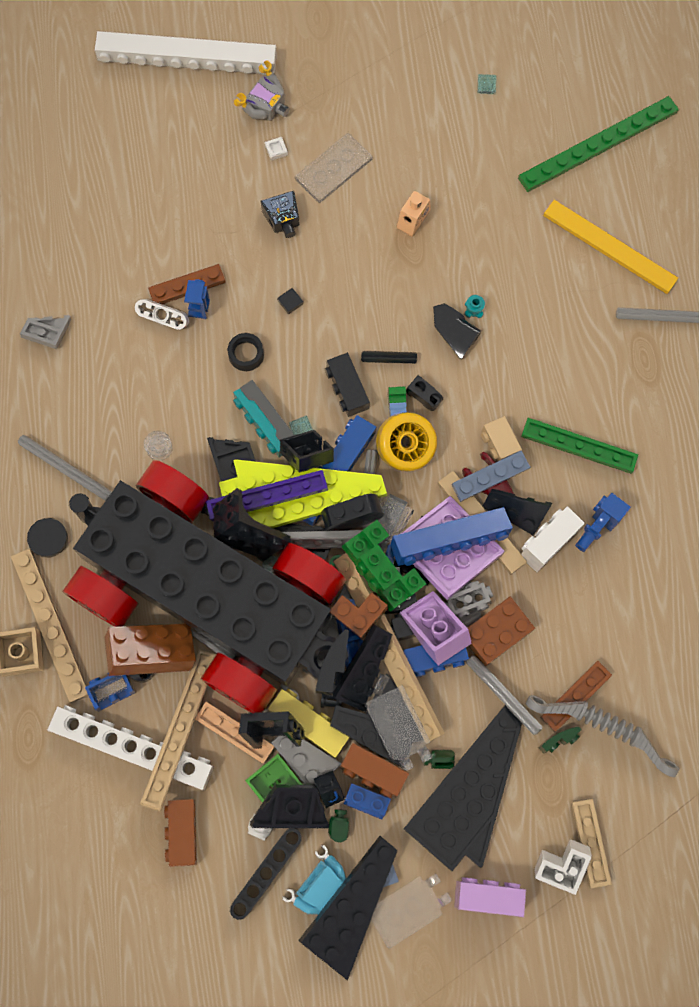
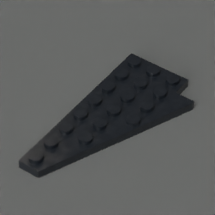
(464, 806)

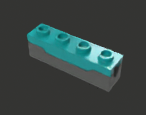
(262, 415)

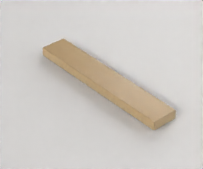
(511, 558)

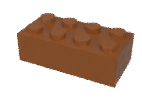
(149, 649)

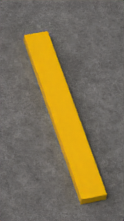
(610, 246)

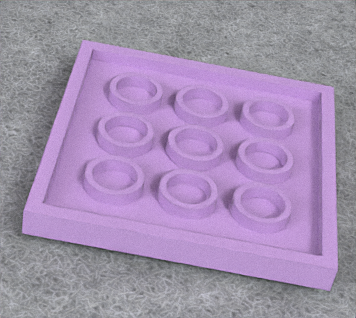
(457, 569)

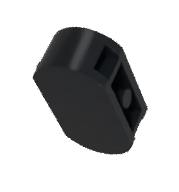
(352, 513)

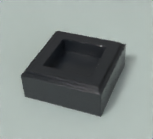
(290, 301)

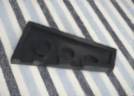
(360, 675)

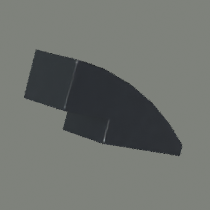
(333, 664)

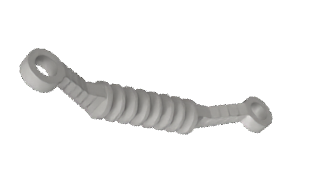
(580, 710)

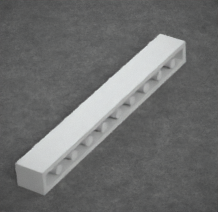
(183, 52)

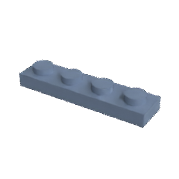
(490, 476)

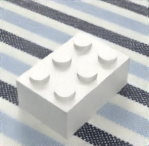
(551, 538)

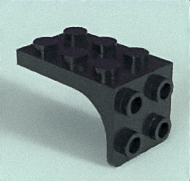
(239, 530)

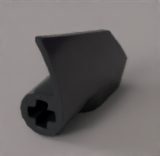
(455, 329)

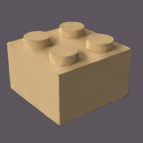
(21, 652)

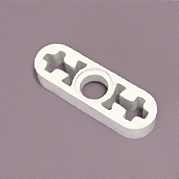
(147, 314)

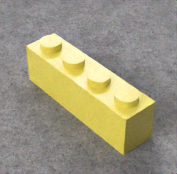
(315, 726)

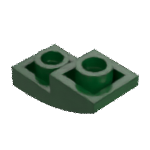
(565, 737)

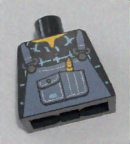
(282, 213)

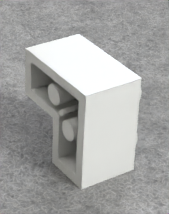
(565, 871)

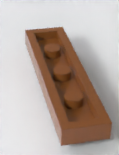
(176, 288)
(578, 692)

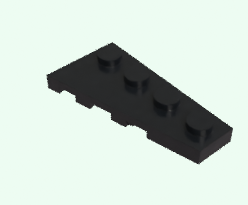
(360, 729)

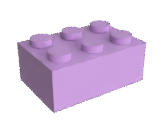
(490, 897)

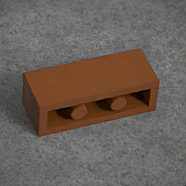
(181, 832)

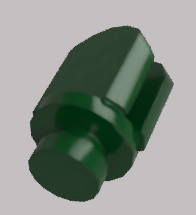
(441, 759)
(339, 826)

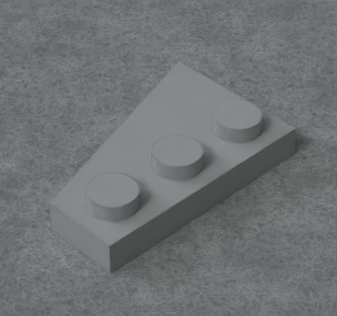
(306, 760)

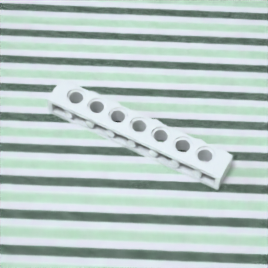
(61, 725)

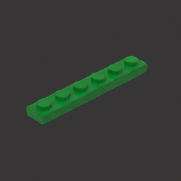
(579, 445)

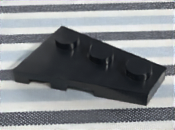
(522, 512)

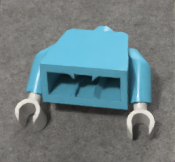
(319, 885)

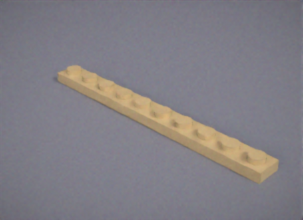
(395, 657)

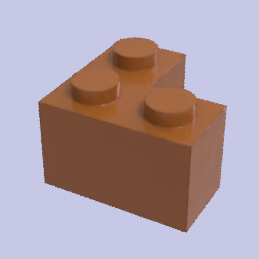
(359, 619)

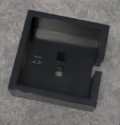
(306, 443)

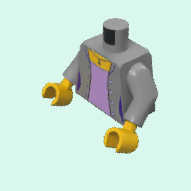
(265, 98)

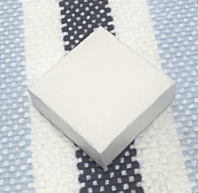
(276, 148)

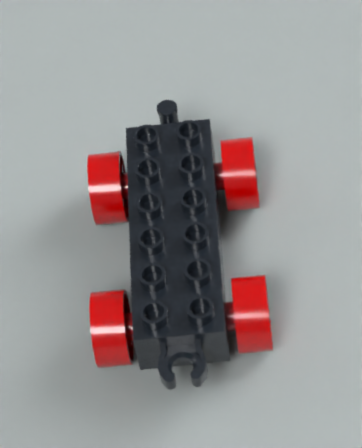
(156, 551)

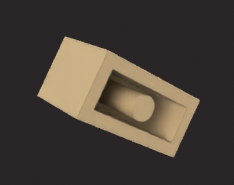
(500, 439)

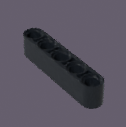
(261, 883)

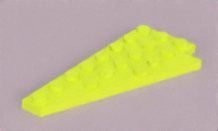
(340, 484)

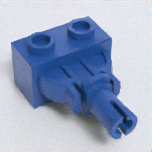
(607, 514)

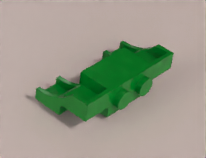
(378, 569)

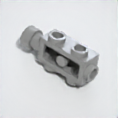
(468, 598)

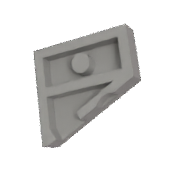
(45, 330)

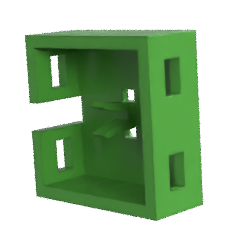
(269, 775)

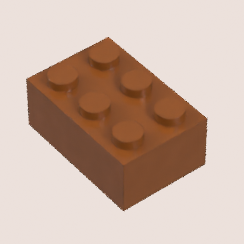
(498, 631)
(373, 771)

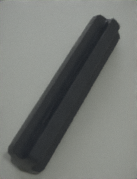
(389, 357)

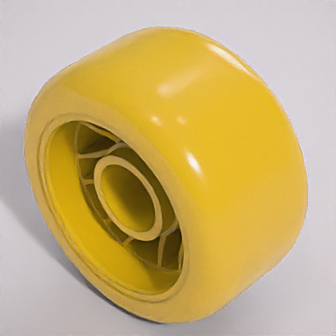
(421, 441)

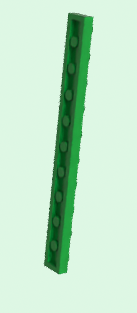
(598, 144)

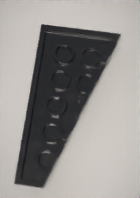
(344, 920)

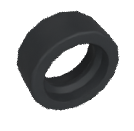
(245, 338)

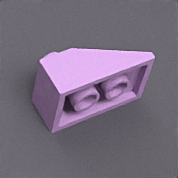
(436, 627)

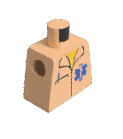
(416, 209)

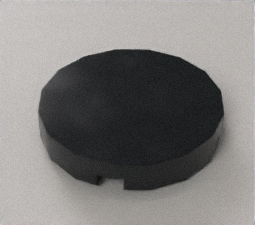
(47, 537)

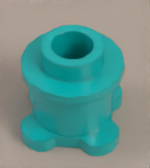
(474, 306)

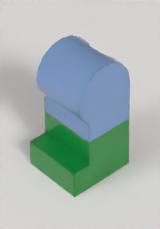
(397, 400)

